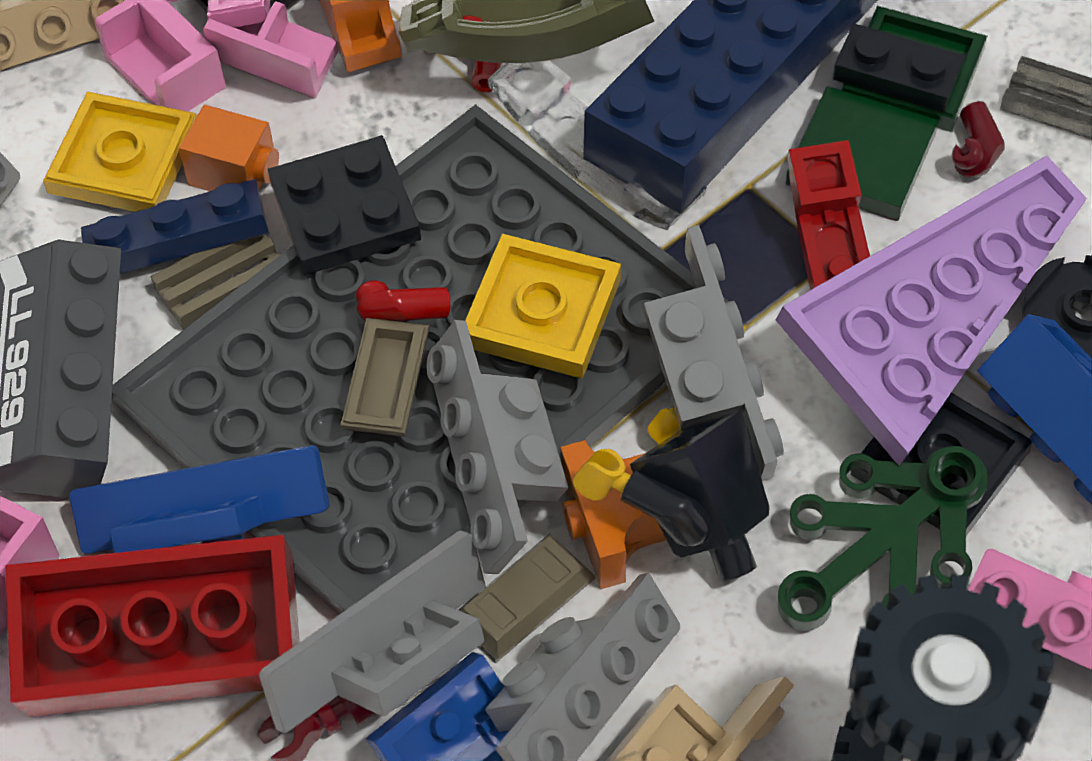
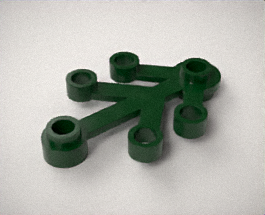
(887, 527)

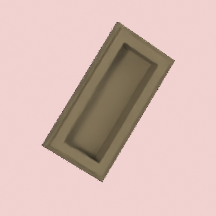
(385, 377)
(527, 595)

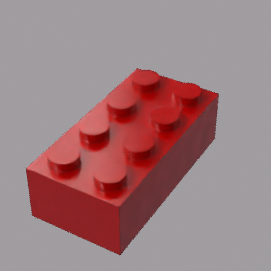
(148, 624)

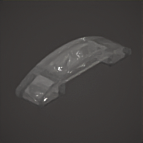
(554, 118)

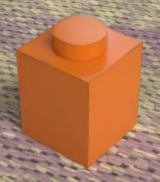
(227, 149)

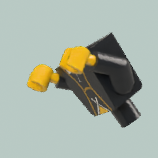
(694, 483)

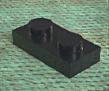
(898, 67)

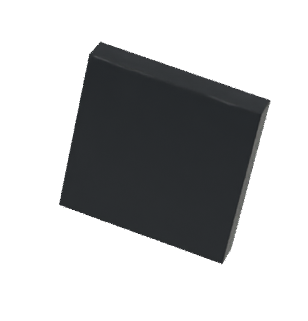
(963, 426)

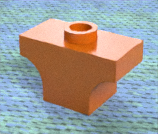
(362, 31)
(607, 525)

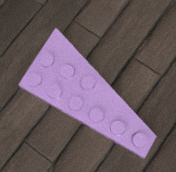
(919, 311)

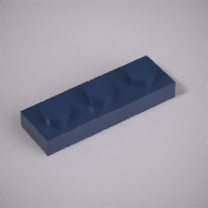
(182, 226)

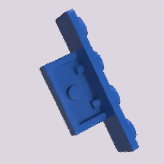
(199, 502)
(446, 719)

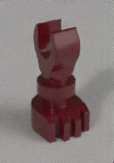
(312, 727)

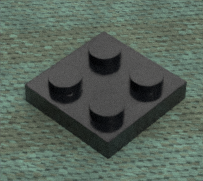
(344, 205)

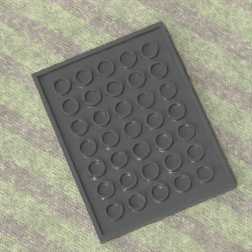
(282, 349)

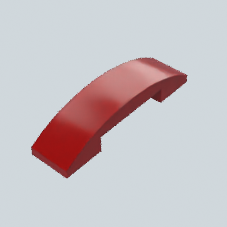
(827, 209)

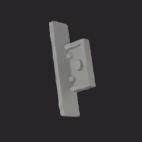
(702, 357)
(497, 445)
(385, 642)
(581, 676)

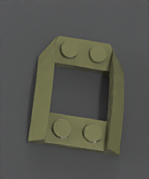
(518, 28)

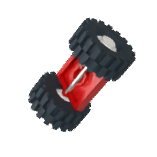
(945, 678)

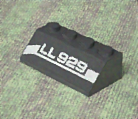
(57, 366)

